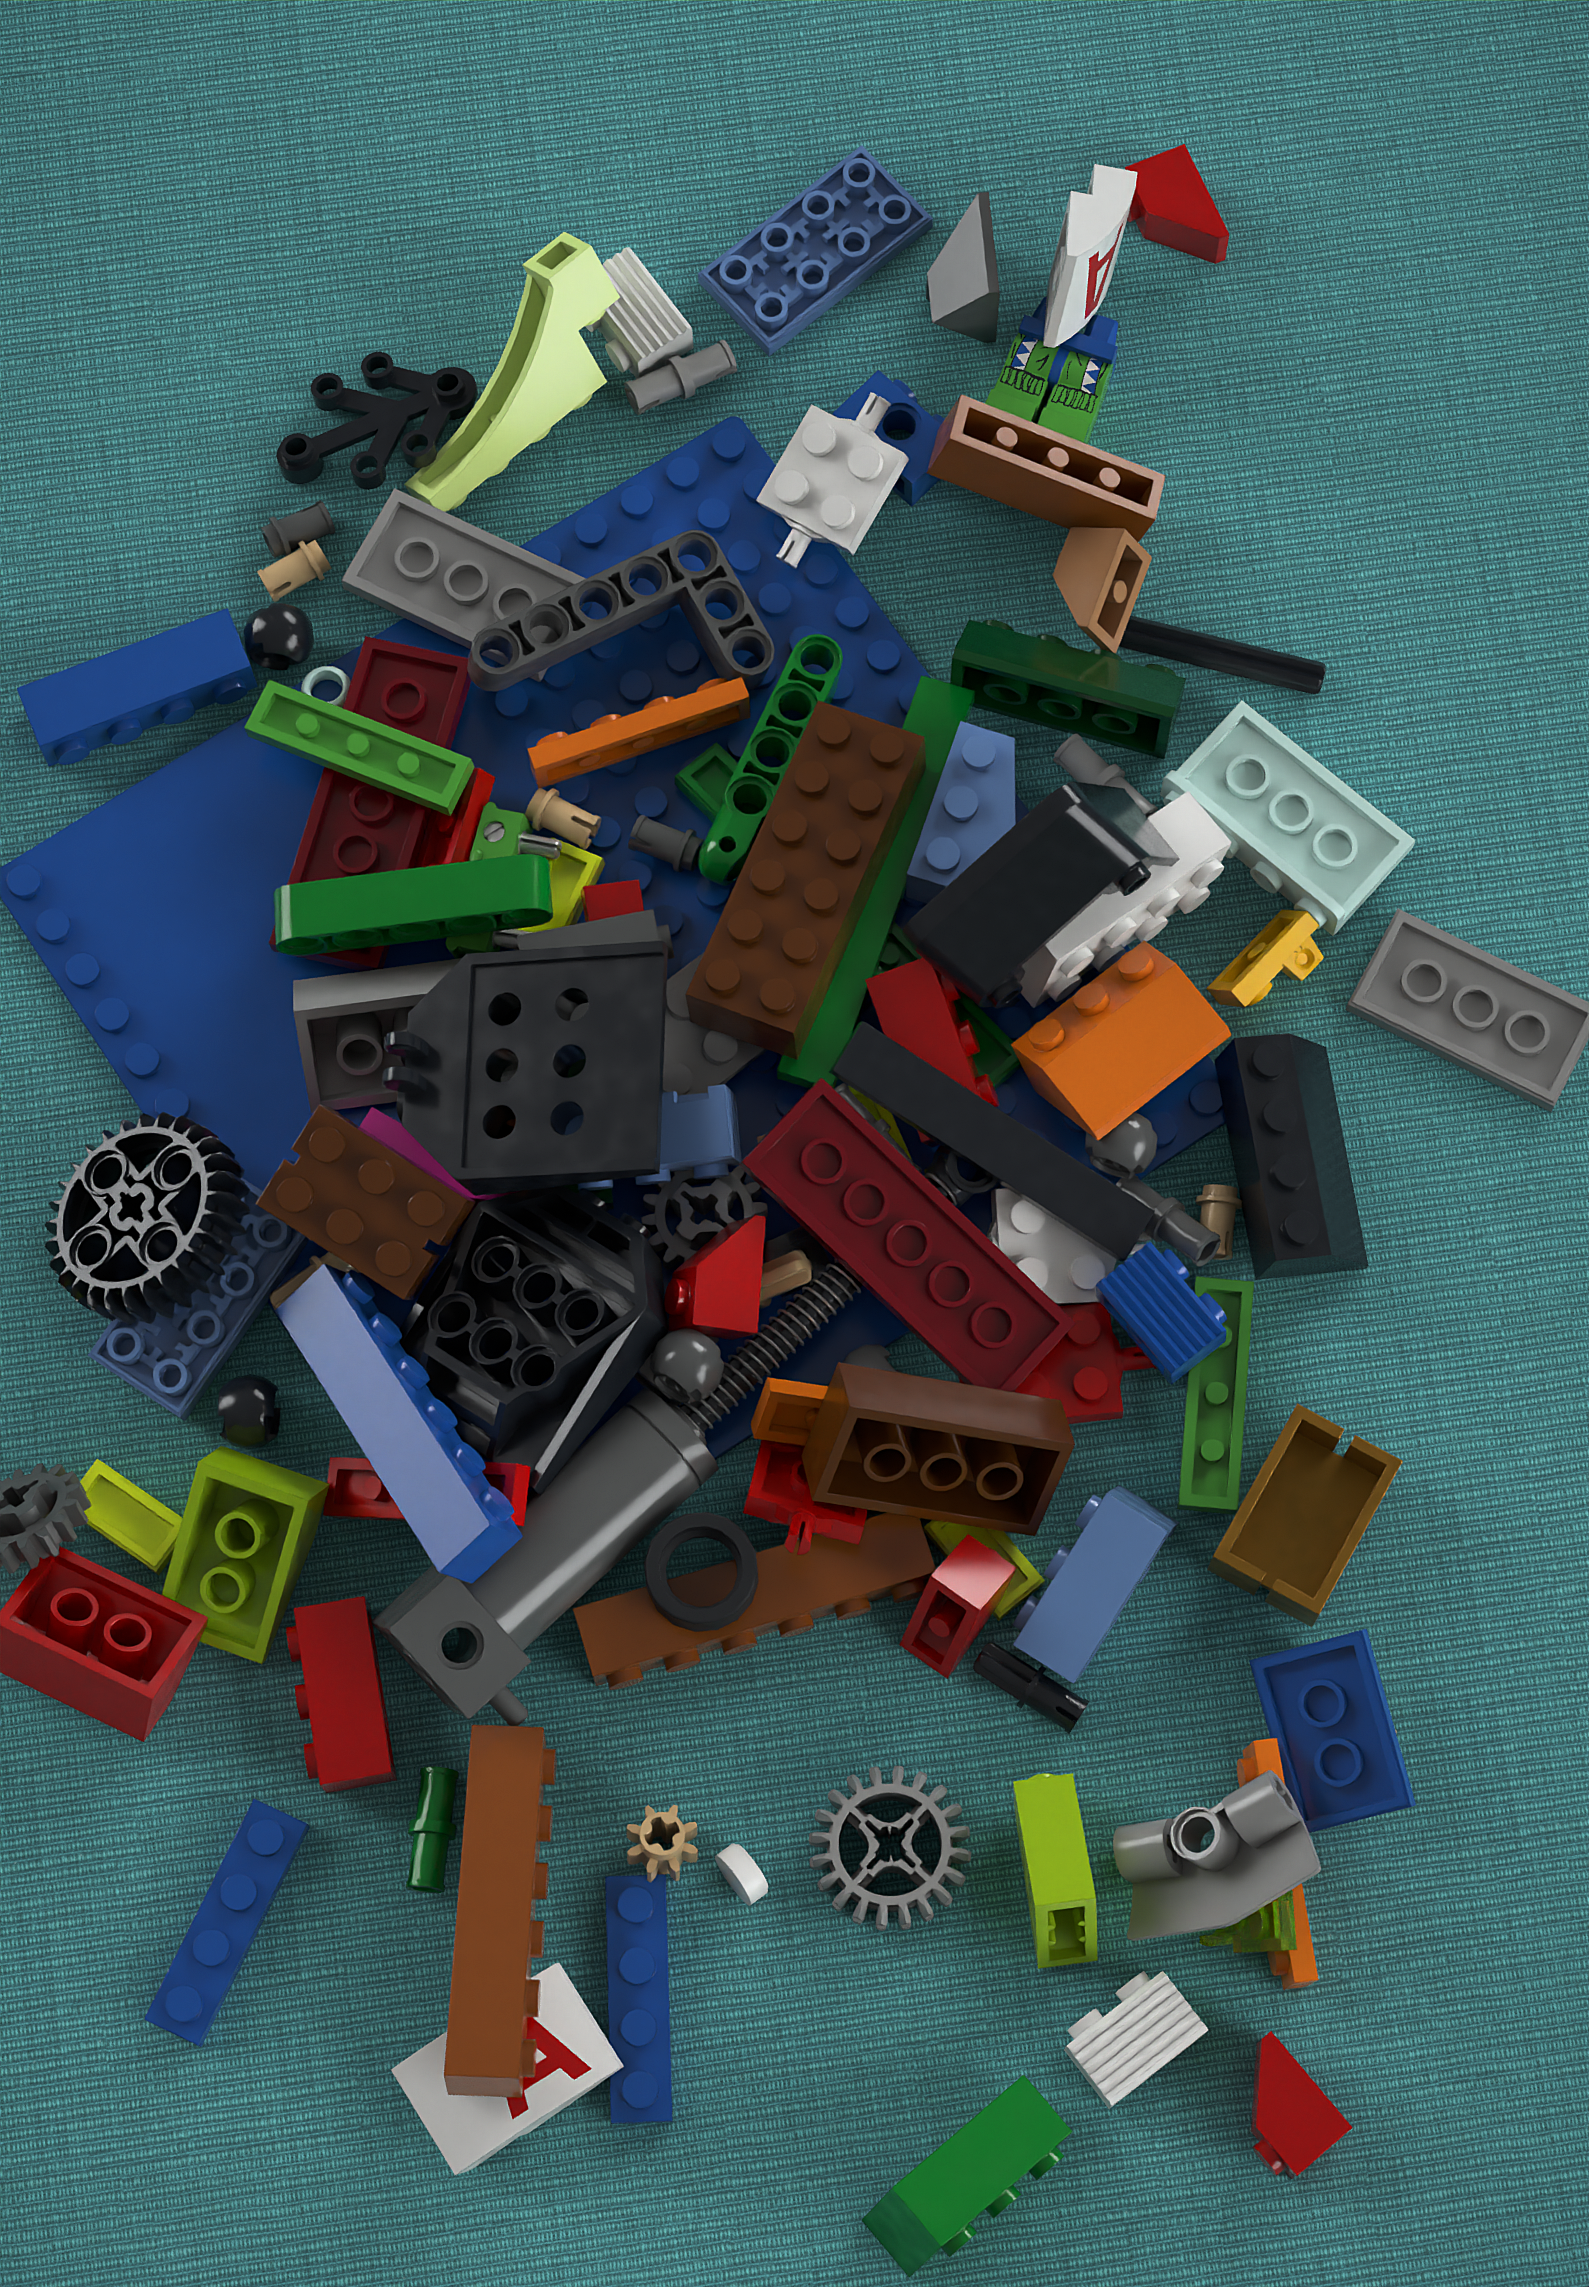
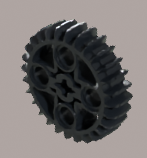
(157, 1217)

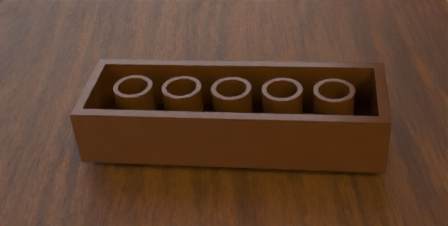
(806, 880)

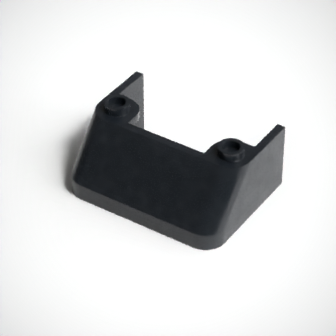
(1033, 885)

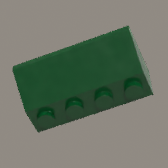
(1068, 687)

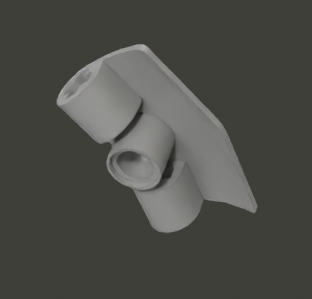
(1254, 1859)

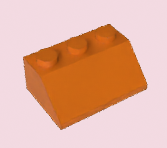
(1120, 1040)

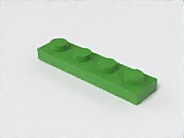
(359, 747)
(1217, 1406)

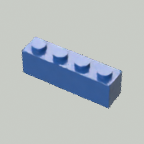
(137, 688)

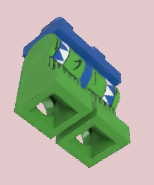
(1072, 372)

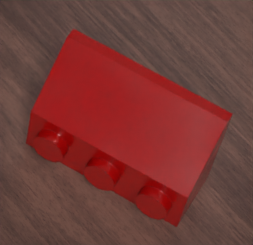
(97, 1642)

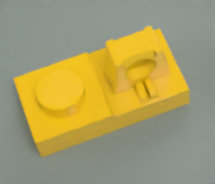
(1281, 946)

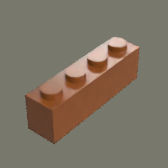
(1043, 471)

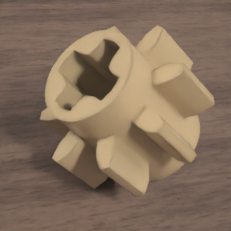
(672, 1831)

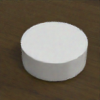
(742, 1873)

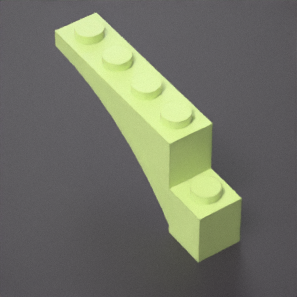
(538, 378)

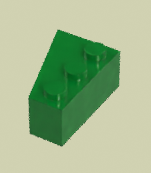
(967, 2176)

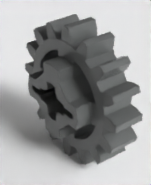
(39, 1514)

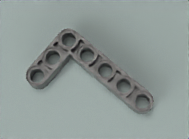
(628, 608)

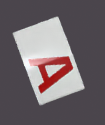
(1087, 252)
(569, 2063)

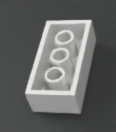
(1116, 920)

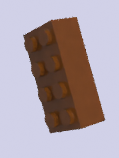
(937, 1449)

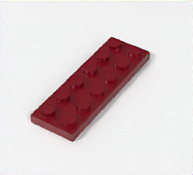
(360, 826)
(906, 1242)

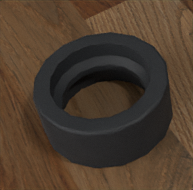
(699, 1526)

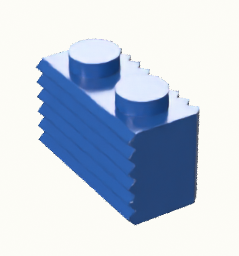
(1162, 1311)

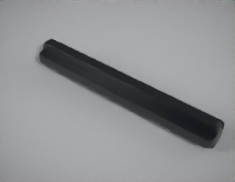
(1223, 655)

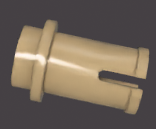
(294, 570)
(562, 817)
(1218, 1215)

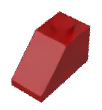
(1176, 206)
(720, 1283)
(957, 1605)
(1290, 2112)

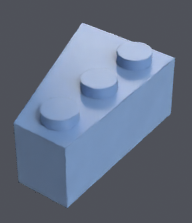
(967, 812)
(696, 1135)
(1092, 1581)

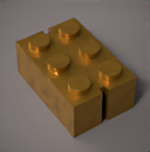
(1304, 1515)

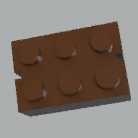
(365, 1202)

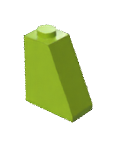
(1056, 1870)

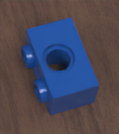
(903, 415)

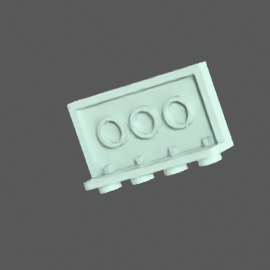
(1290, 818)

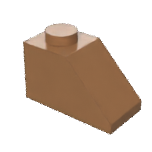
(1101, 580)

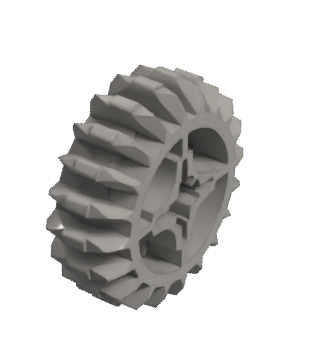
(868, 1826)

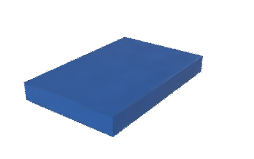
(1333, 1730)

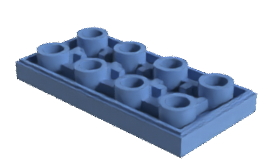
(815, 250)
(183, 1354)

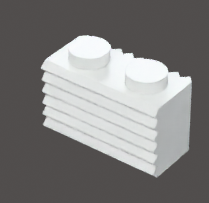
(643, 323)
(1133, 2038)

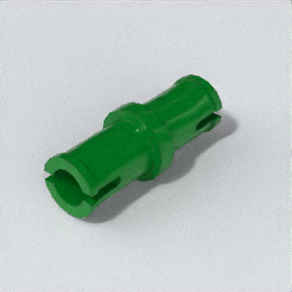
(432, 1830)

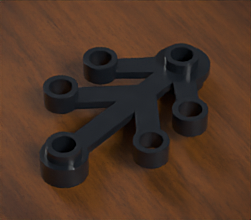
(381, 418)

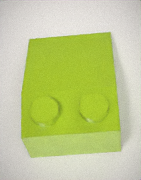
(243, 1548)

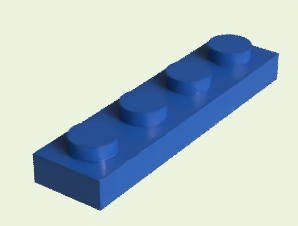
(227, 1922)
(639, 1998)

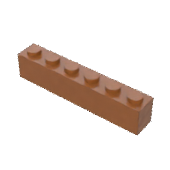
(835, 1576)
(497, 1912)

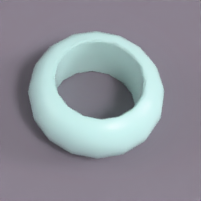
(327, 673)

